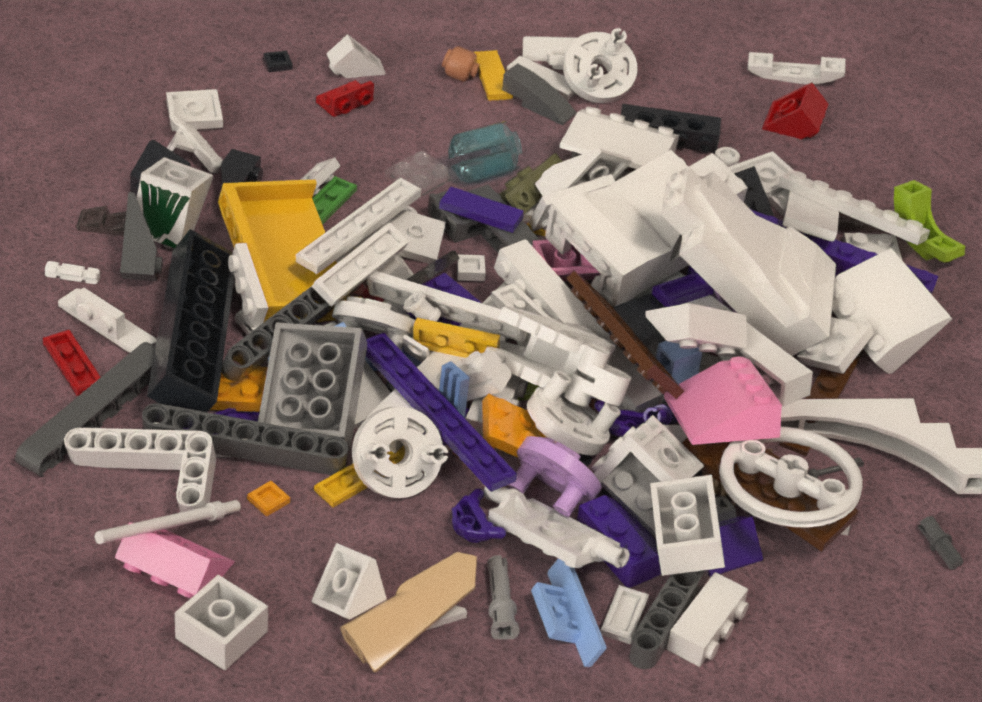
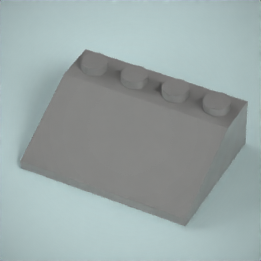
(314, 378)

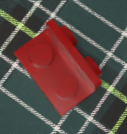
(346, 97)

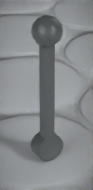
(815, 473)

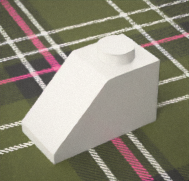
(353, 60)

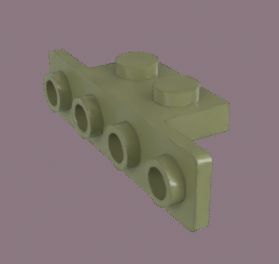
(521, 189)

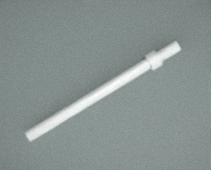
(211, 511)

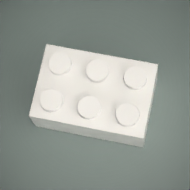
(686, 525)

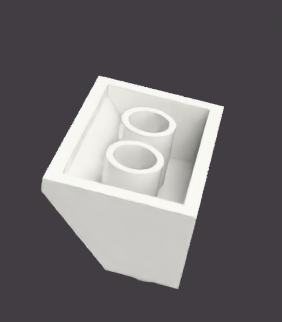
(701, 327)

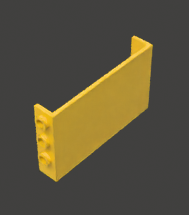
(275, 224)

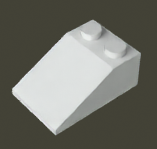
(581, 170)

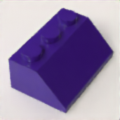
(615, 522)

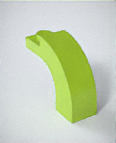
(913, 202)

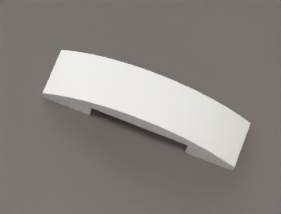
(829, 70)

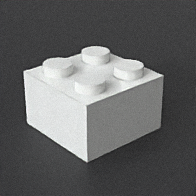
(221, 622)

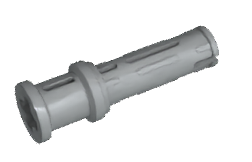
(502, 608)

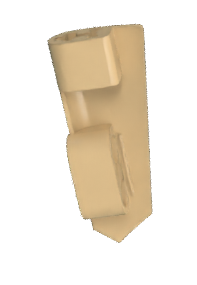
(415, 607)

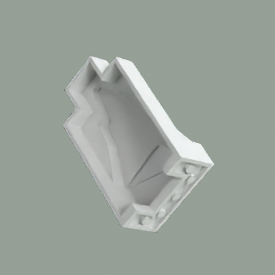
(624, 229)
(753, 264)

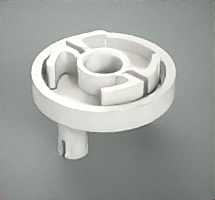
(608, 52)
(374, 317)
(567, 422)
(421, 452)

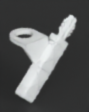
(190, 140)

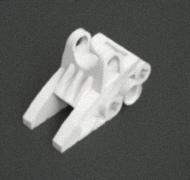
(567, 349)

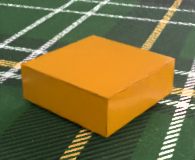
(268, 498)

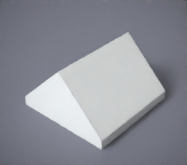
(349, 583)

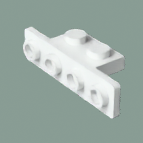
(547, 49)
(104, 319)

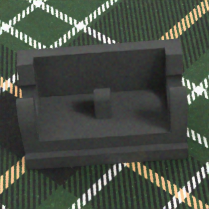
(456, 226)

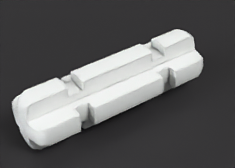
(72, 272)

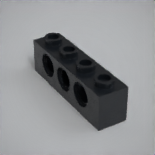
(694, 130)

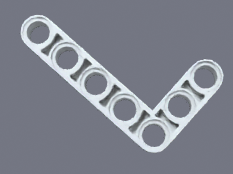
(154, 455)

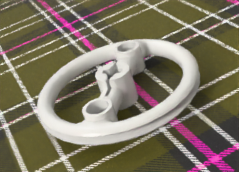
(792, 479)

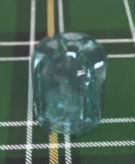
(503, 149)

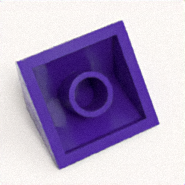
(738, 543)

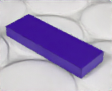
(481, 209)

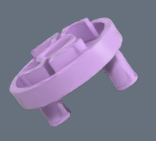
(557, 468)

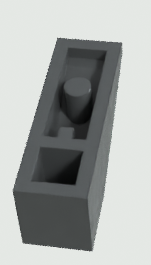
(139, 253)

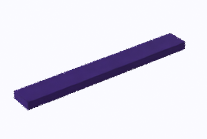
(451, 425)

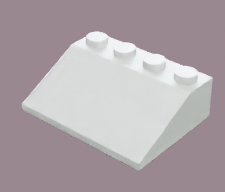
(612, 133)
(893, 304)

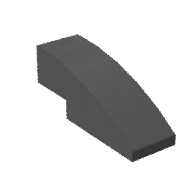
(537, 94)

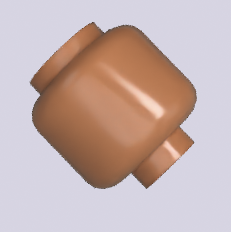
(460, 63)

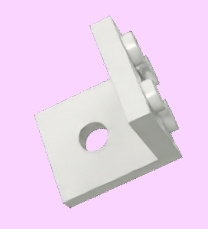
(655, 449)

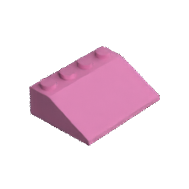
(727, 404)

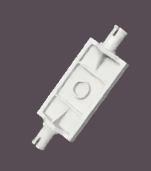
(552, 531)

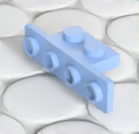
(568, 613)

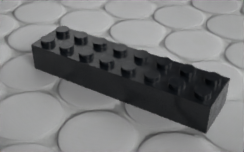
(193, 325)

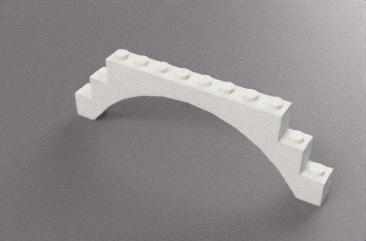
(890, 427)

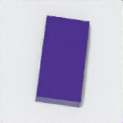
(682, 290)

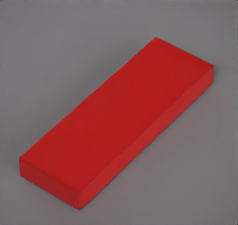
(71, 360)

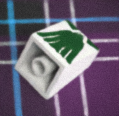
(172, 199)

